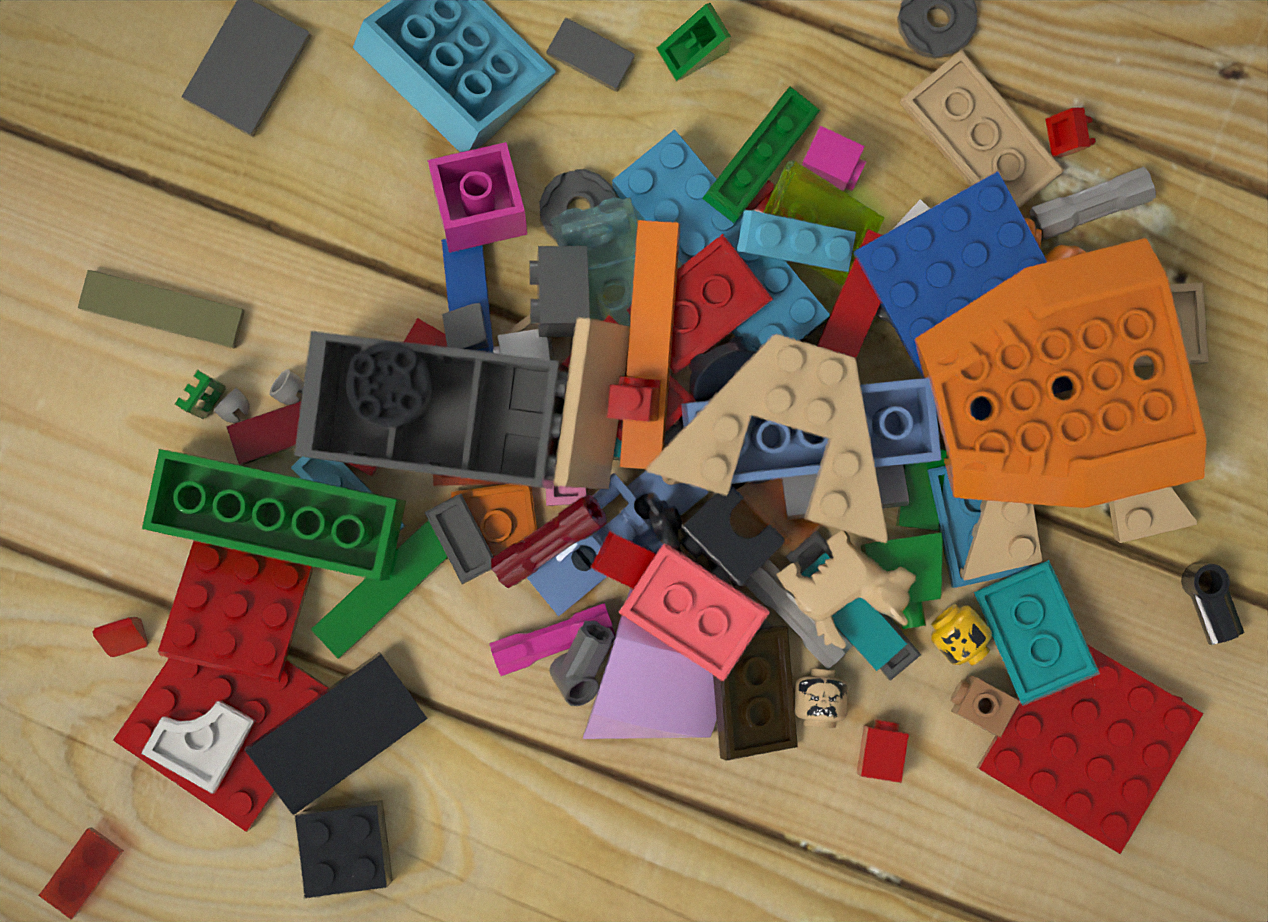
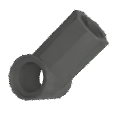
(576, 670)

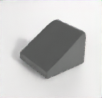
(466, 328)

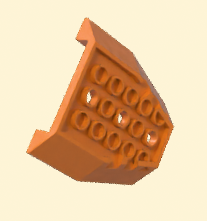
(1081, 322)

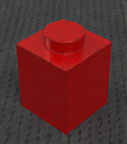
(883, 751)

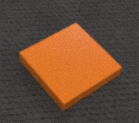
(502, 513)

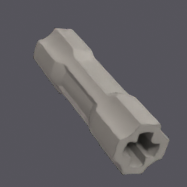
(1093, 203)
(772, 593)

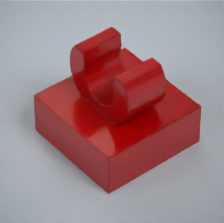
(1068, 132)

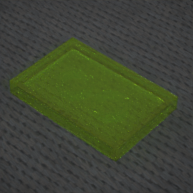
(814, 200)

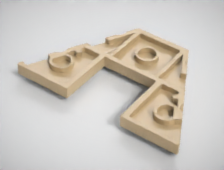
(797, 389)
(1009, 536)

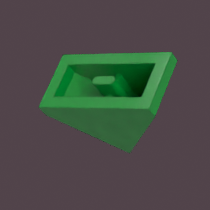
(695, 43)

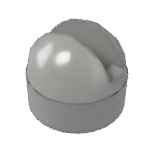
(286, 387)
(230, 404)

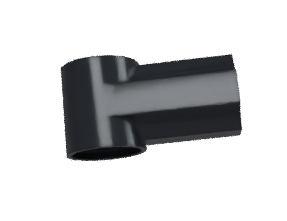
(1215, 605)

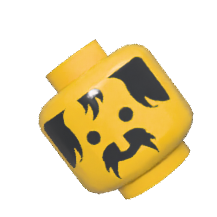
(961, 635)

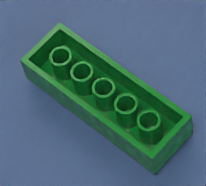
(274, 515)

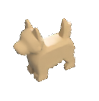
(842, 580)

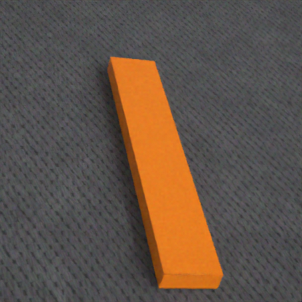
(651, 333)

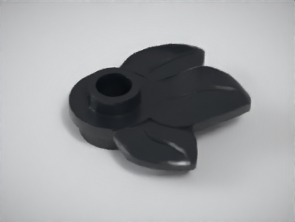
(665, 521)

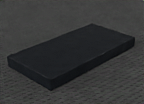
(335, 733)

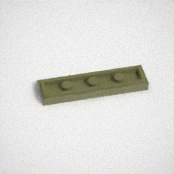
(161, 309)

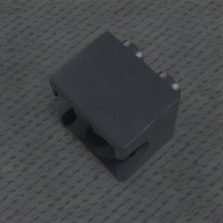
(731, 555)

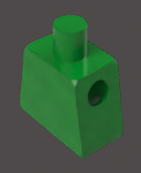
(923, 559)

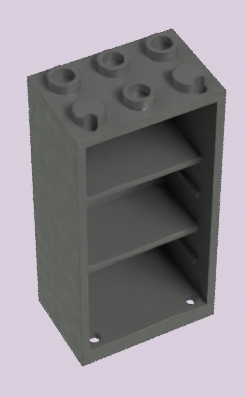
(478, 424)

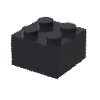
(343, 849)

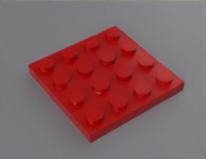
(190, 691)
(1094, 750)

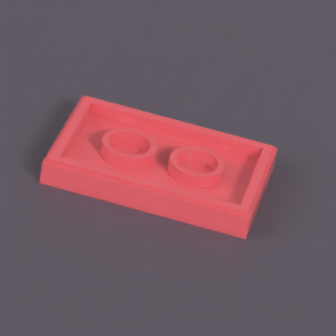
(694, 611)

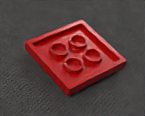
(235, 611)

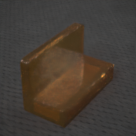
(768, 506)

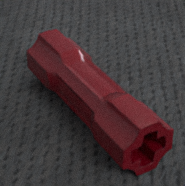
(548, 541)

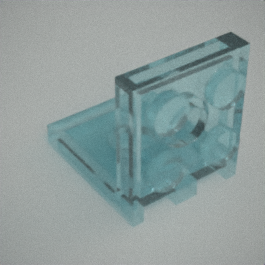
(611, 247)

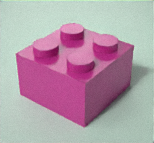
(478, 197)

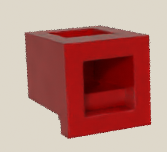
(634, 399)

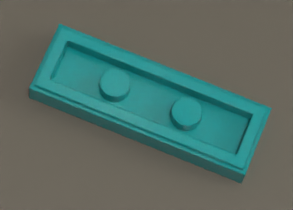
(864, 627)

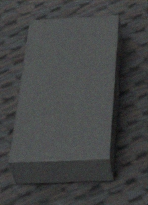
(590, 54)
(461, 538)

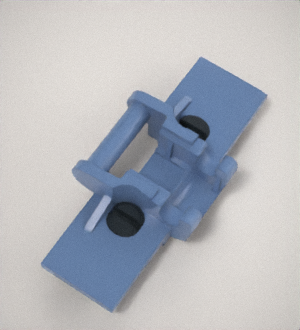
(570, 573)

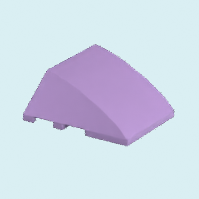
(651, 691)

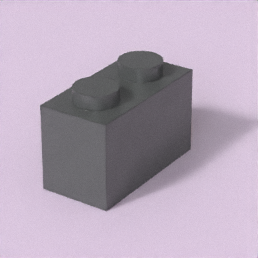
(561, 289)

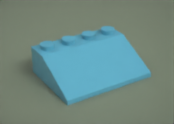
(453, 64)

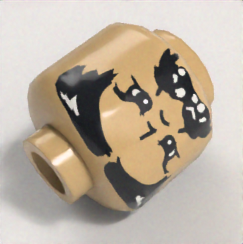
(821, 699)

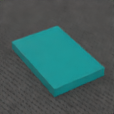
(1036, 633)

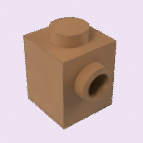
(983, 705)

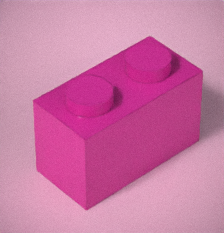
(835, 159)

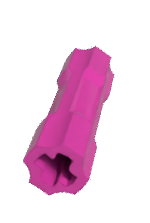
(526, 648)

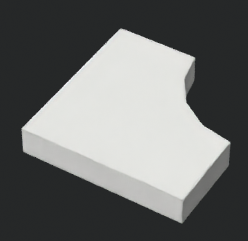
(200, 747)

